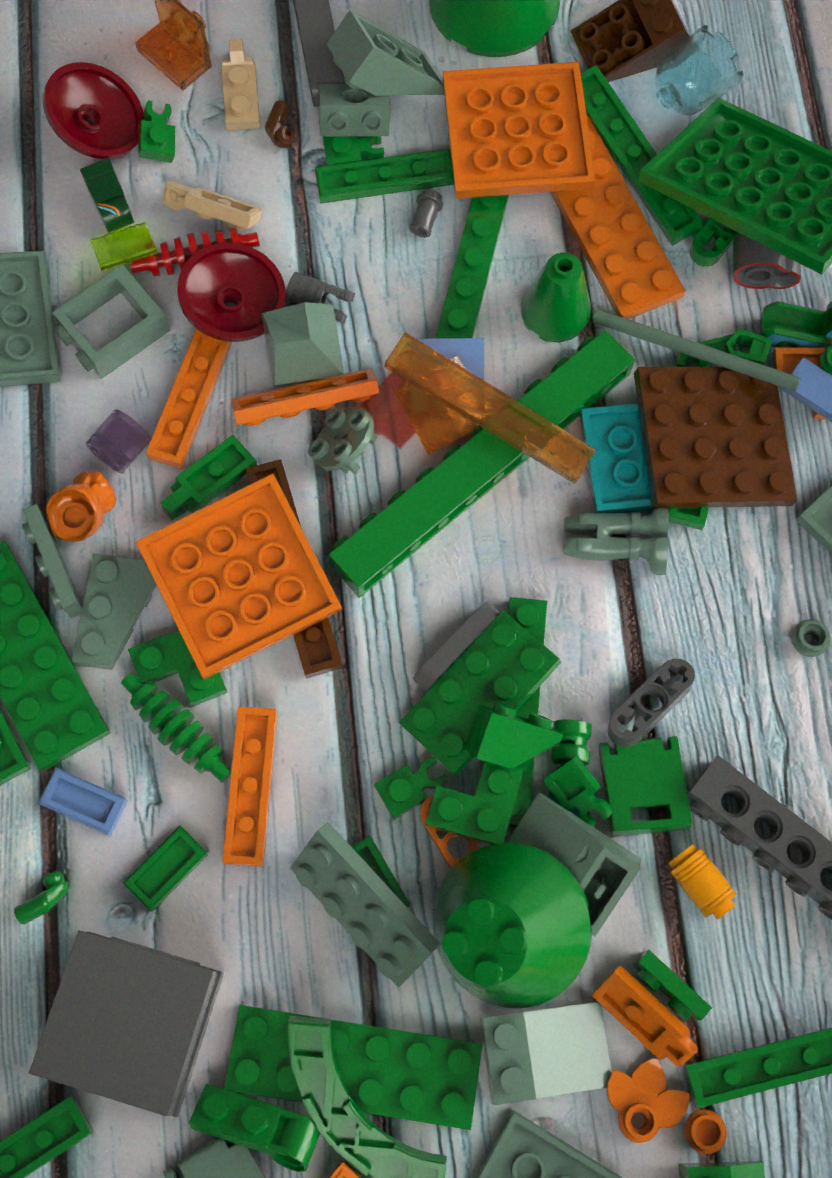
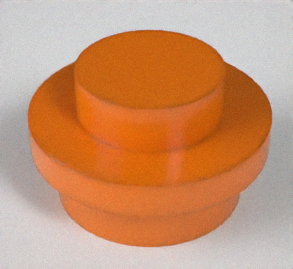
(705, 1131)

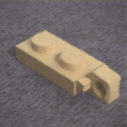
(240, 89)
(211, 205)

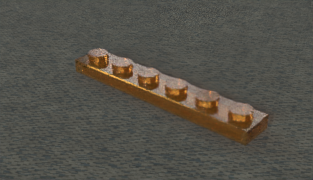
(489, 408)

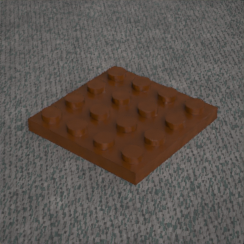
(713, 438)

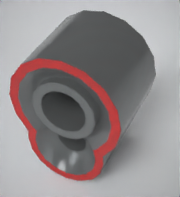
(762, 267)

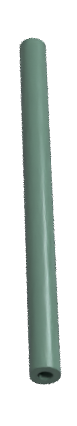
(697, 350)

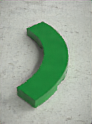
(340, 1118)

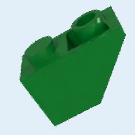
(507, 738)

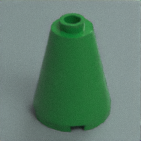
(557, 300)

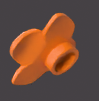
(645, 1094)

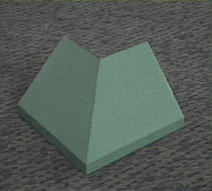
(302, 343)

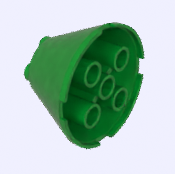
(494, 26)
(512, 925)

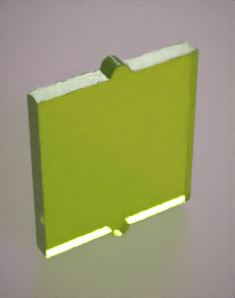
(123, 246)

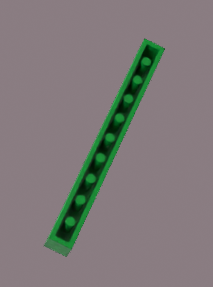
(474, 468)

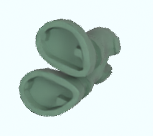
(604, 548)

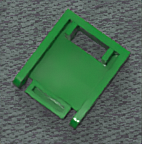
(642, 779)

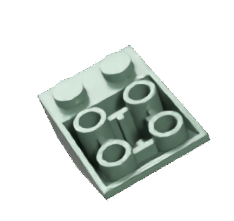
(593, 858)

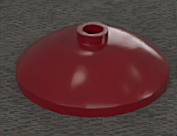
(100, 98)
(234, 275)

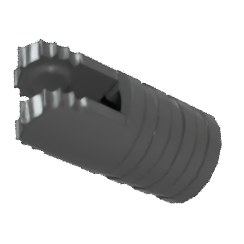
(311, 290)

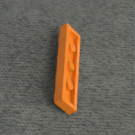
(316, 394)
(188, 400)
(250, 787)

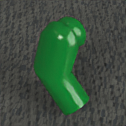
(42, 903)

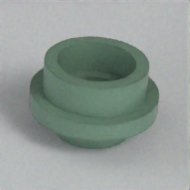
(816, 629)

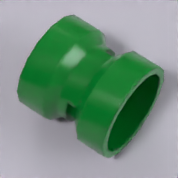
(573, 741)

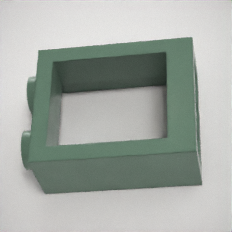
(127, 344)

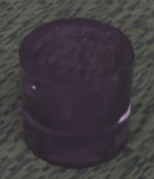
(118, 441)

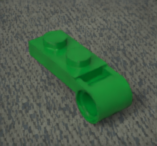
(256, 1125)

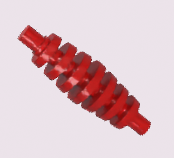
(181, 255)

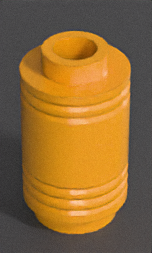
(703, 882)

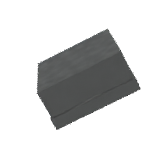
(127, 1023)

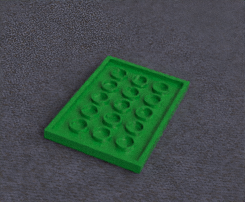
(751, 181)

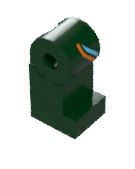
(107, 195)

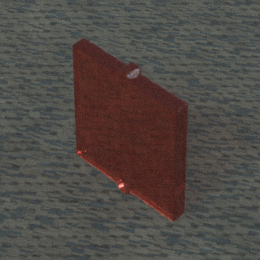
(388, 413)

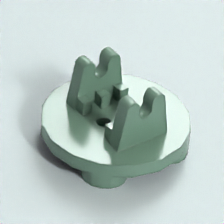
(343, 439)

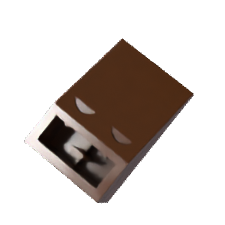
(630, 36)

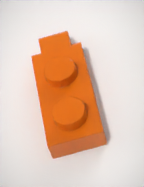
(645, 1017)

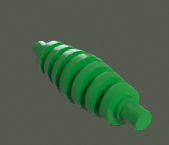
(176, 727)

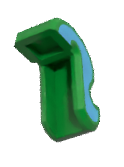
(797, 325)

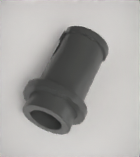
(428, 206)

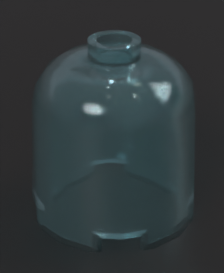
(697, 72)

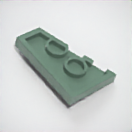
(111, 606)

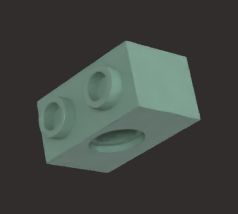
(352, 112)

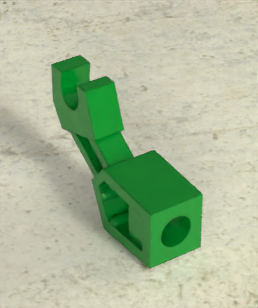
(758, 346)

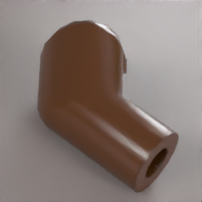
(276, 127)

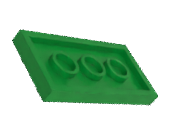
(499, 667)

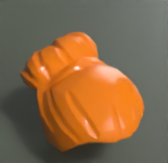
(80, 507)

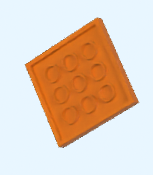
(518, 130)
(238, 576)

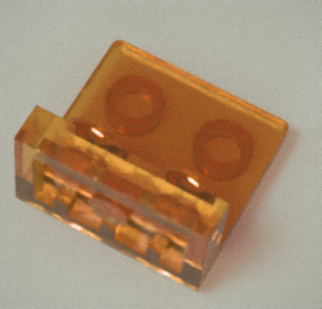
(177, 43)

